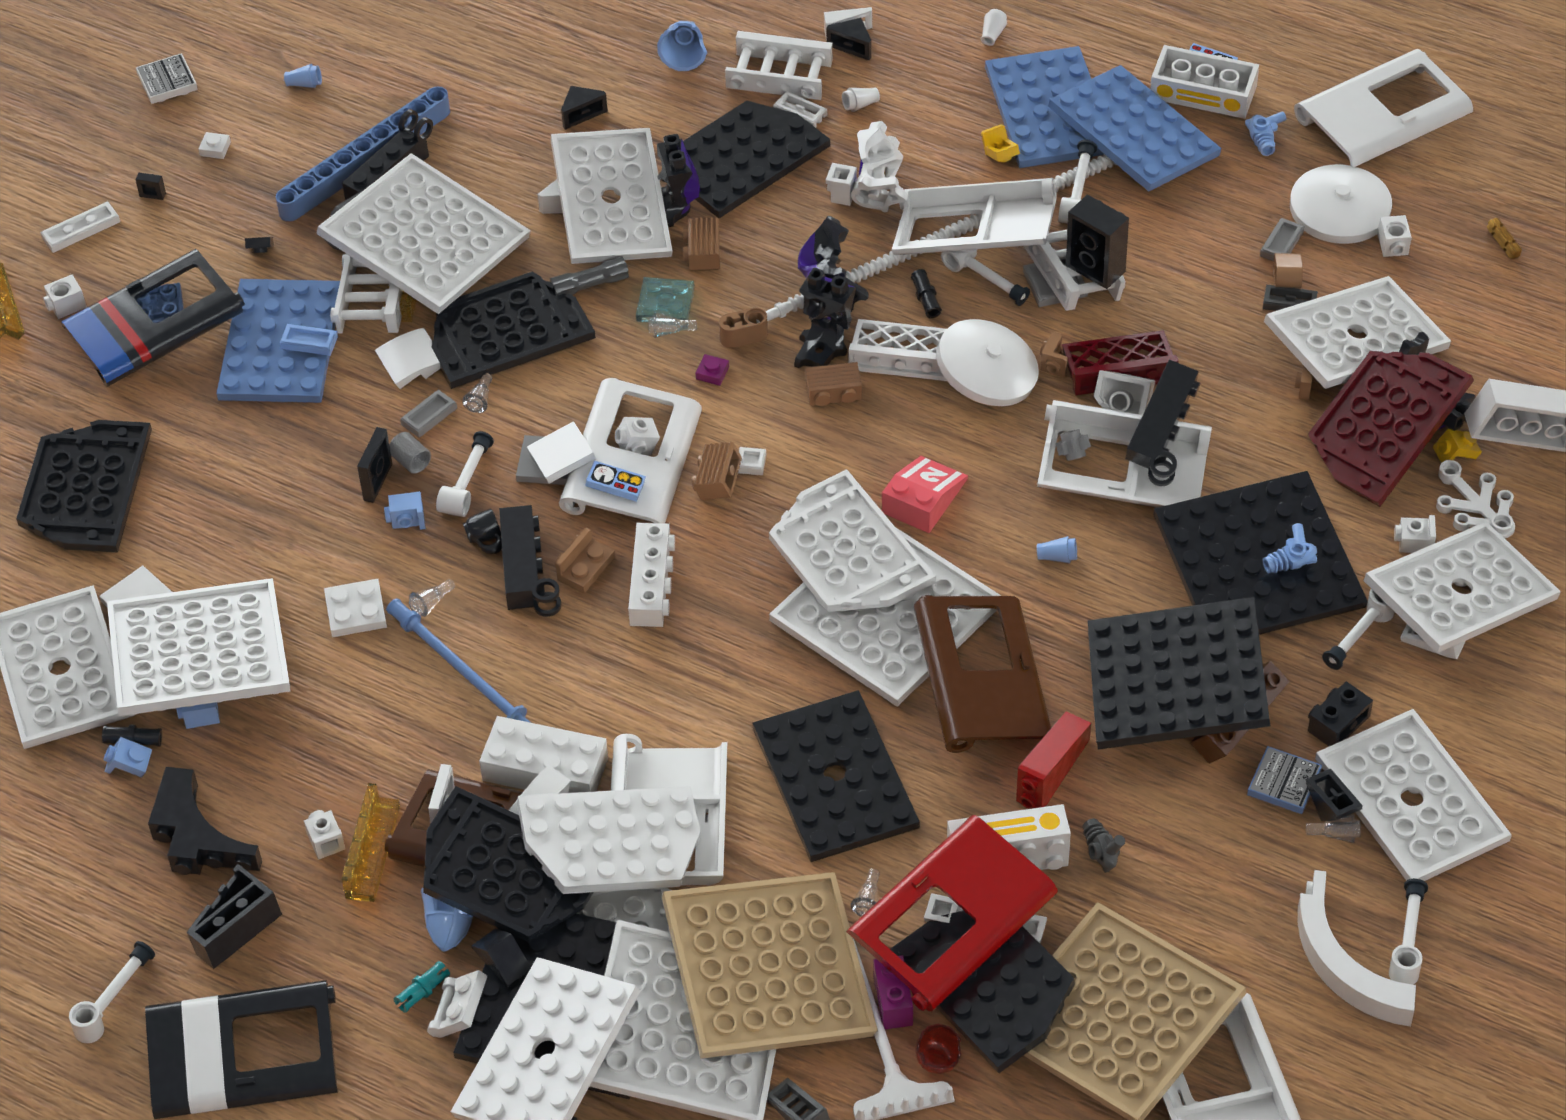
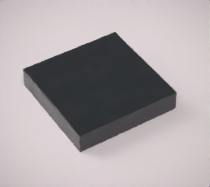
(374, 464)

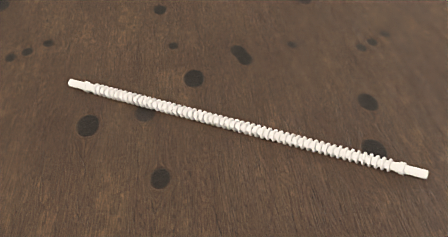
(781, 309)

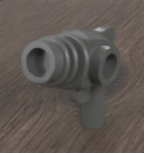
(1102, 845)

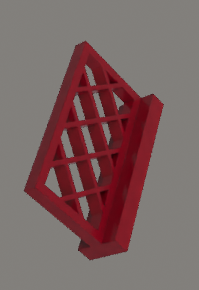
(1142, 366)

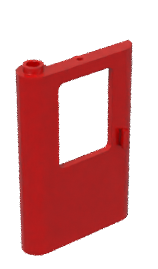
(982, 878)

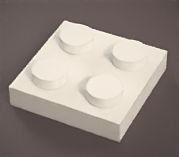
(355, 607)

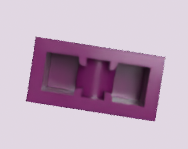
(892, 997)

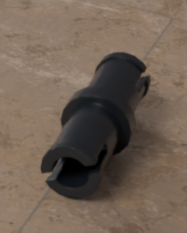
(926, 293)
(142, 736)

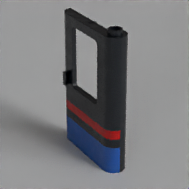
(124, 338)

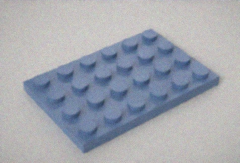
(1023, 93)
(1134, 127)
(253, 360)

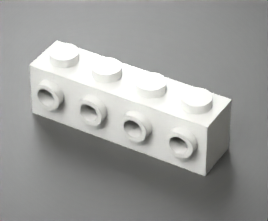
(650, 574)

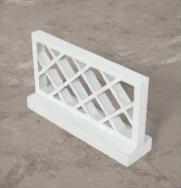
(900, 359)

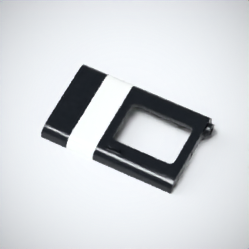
(195, 1052)

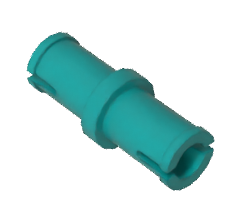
(421, 986)

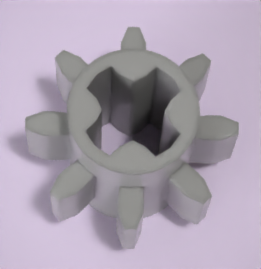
(1073, 445)

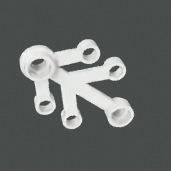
(1502, 522)

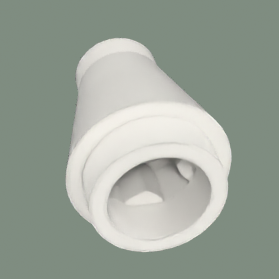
(993, 25)
(857, 98)

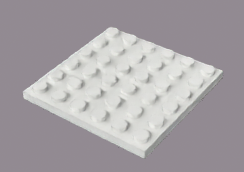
(423, 233)
(882, 643)
(197, 647)
(657, 1047)

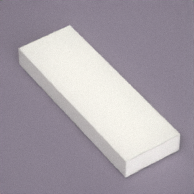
(80, 227)

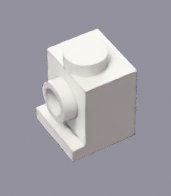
(841, 182)
(1415, 533)
(322, 828)

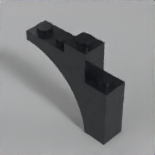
(192, 838)

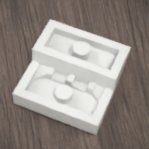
(409, 357)

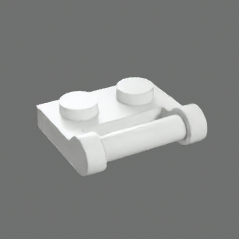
(457, 1004)

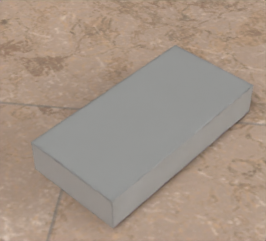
(1282, 239)
(428, 413)

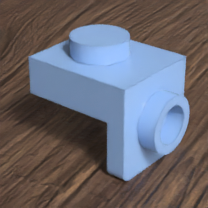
(127, 757)

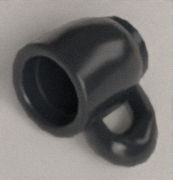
(483, 528)

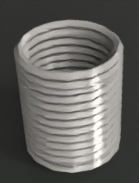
(409, 452)

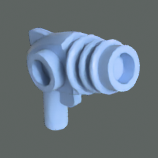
(1262, 130)
(1293, 555)

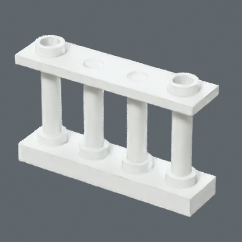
(782, 49)
(1060, 277)
(392, 296)

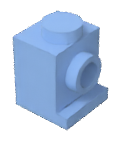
(405, 510)

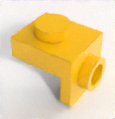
(998, 145)
(1456, 444)

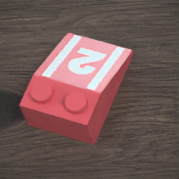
(921, 493)

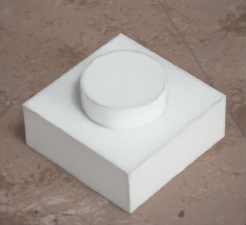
(214, 145)

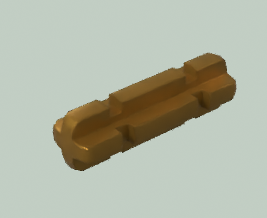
(1504, 238)

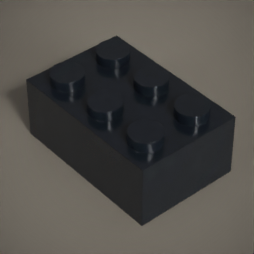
(1097, 241)

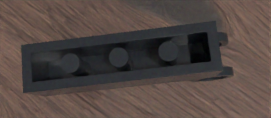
(391, 154)
(1161, 420)
(521, 562)

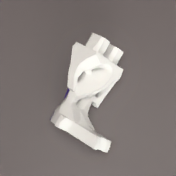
(878, 155)

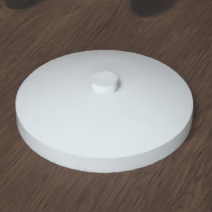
(1340, 203)
(987, 362)

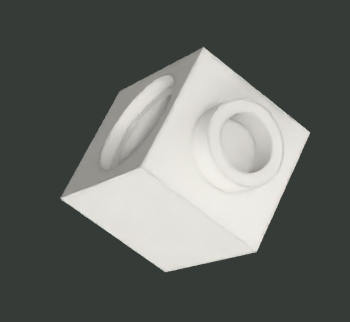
(1394, 236)
(64, 297)

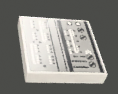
(166, 78)

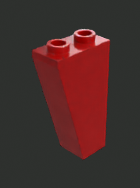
(1051, 761)

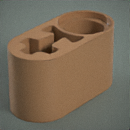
(1287, 270)
(742, 329)

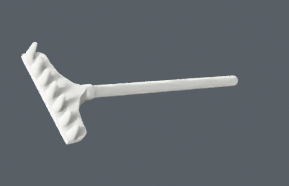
(898, 1092)

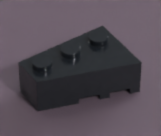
(233, 918)

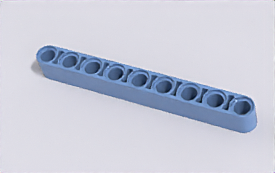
(328, 175)

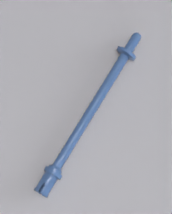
(411, 620)

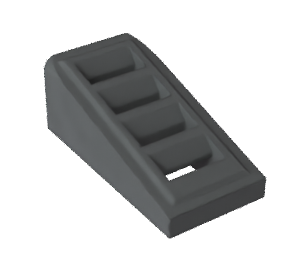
(815, 1112)

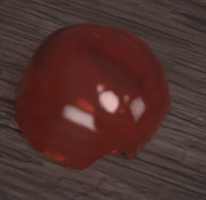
(938, 1049)

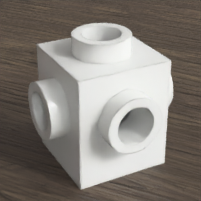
(637, 435)

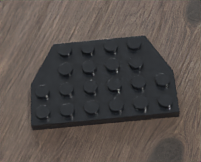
(749, 153)
(506, 328)
(84, 485)
(483, 869)
(1006, 1001)

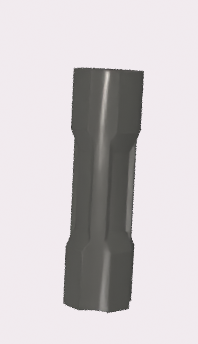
(606, 272)

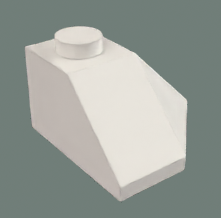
(1123, 392)

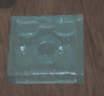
(665, 297)

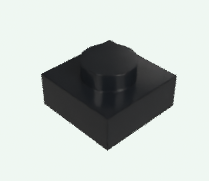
(150, 186)
(259, 244)

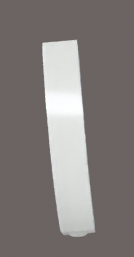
(1342, 974)

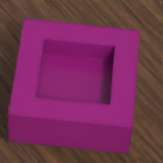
(712, 369)

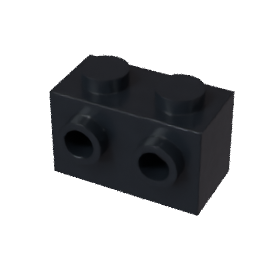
(1339, 714)

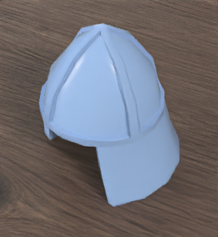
(682, 46)
(445, 923)

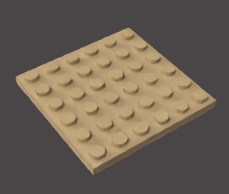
(768, 965)
(1132, 1014)

